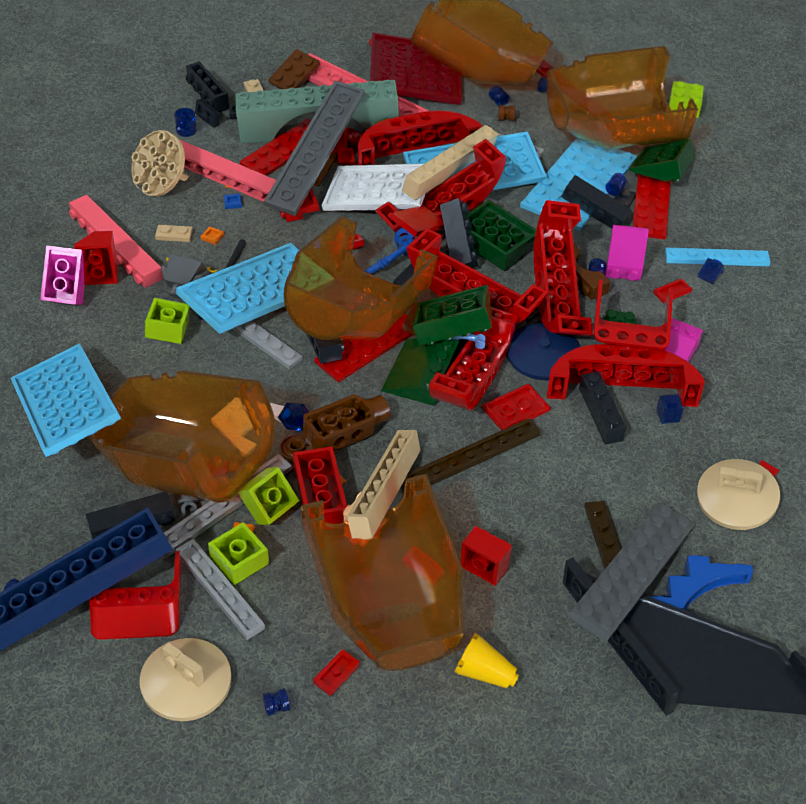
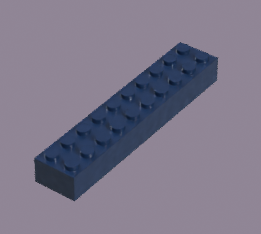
(80, 575)

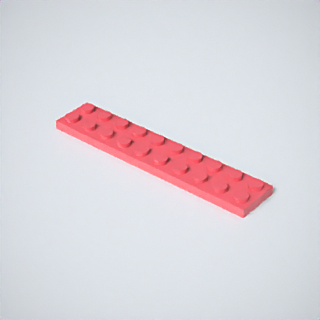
(328, 73)

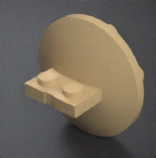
(158, 163)
(738, 494)
(185, 679)

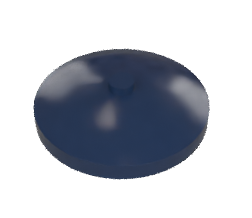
(536, 350)

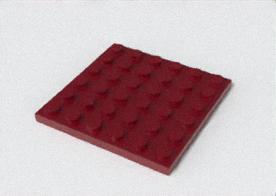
(413, 70)

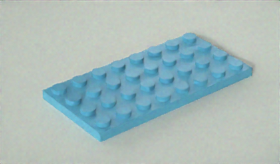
(521, 162)
(587, 162)
(241, 290)
(64, 400)

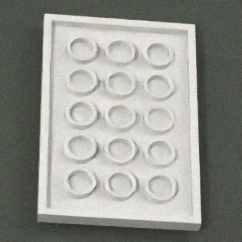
(369, 188)

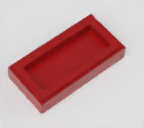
(679, 287)

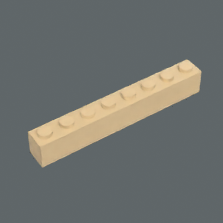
(446, 164)
(383, 484)

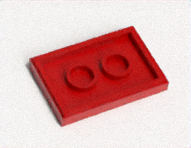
(417, 219)
(516, 407)

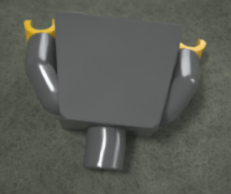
(182, 270)

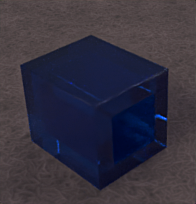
(669, 409)
(292, 416)

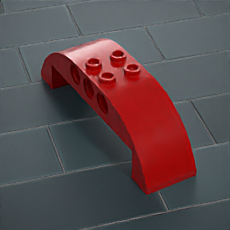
(413, 133)
(469, 185)
(557, 270)
(453, 276)
(475, 367)
(627, 367)

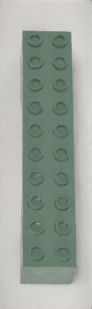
(265, 112)

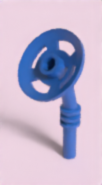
(400, 250)

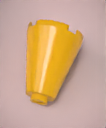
(486, 664)

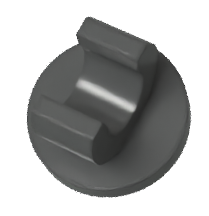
(187, 501)

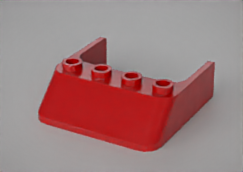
(633, 334)
(137, 610)

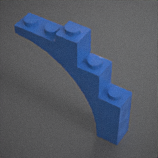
(701, 578)

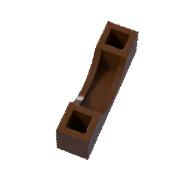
(588, 280)

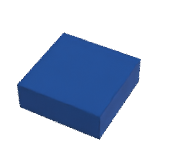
(232, 201)

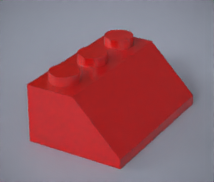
(99, 258)

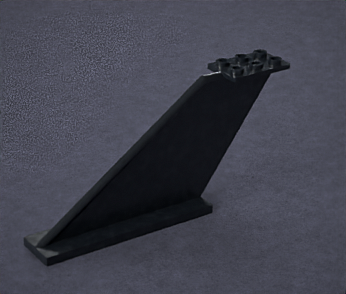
(700, 660)

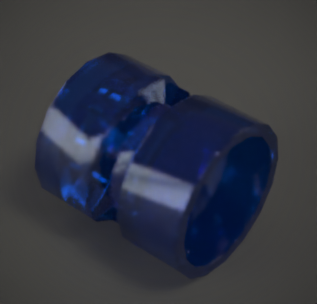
(185, 122)

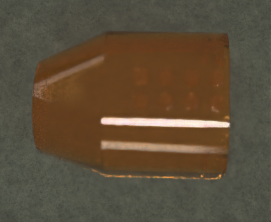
(482, 41)
(618, 100)
(339, 300)
(189, 433)
(392, 591)

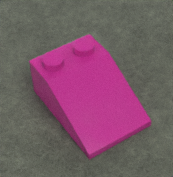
(626, 252)
(63, 276)
(683, 339)

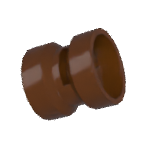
(506, 113)

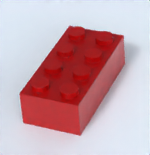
(320, 480)

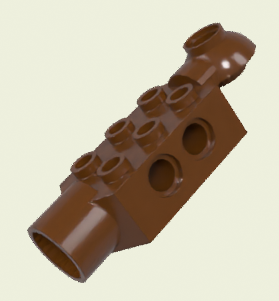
(338, 424)

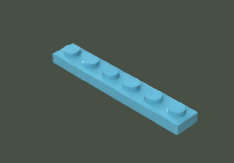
(725, 256)

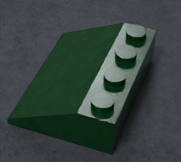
(664, 160)
(499, 234)
(453, 315)
(417, 367)

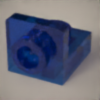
(711, 270)

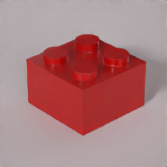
(485, 555)

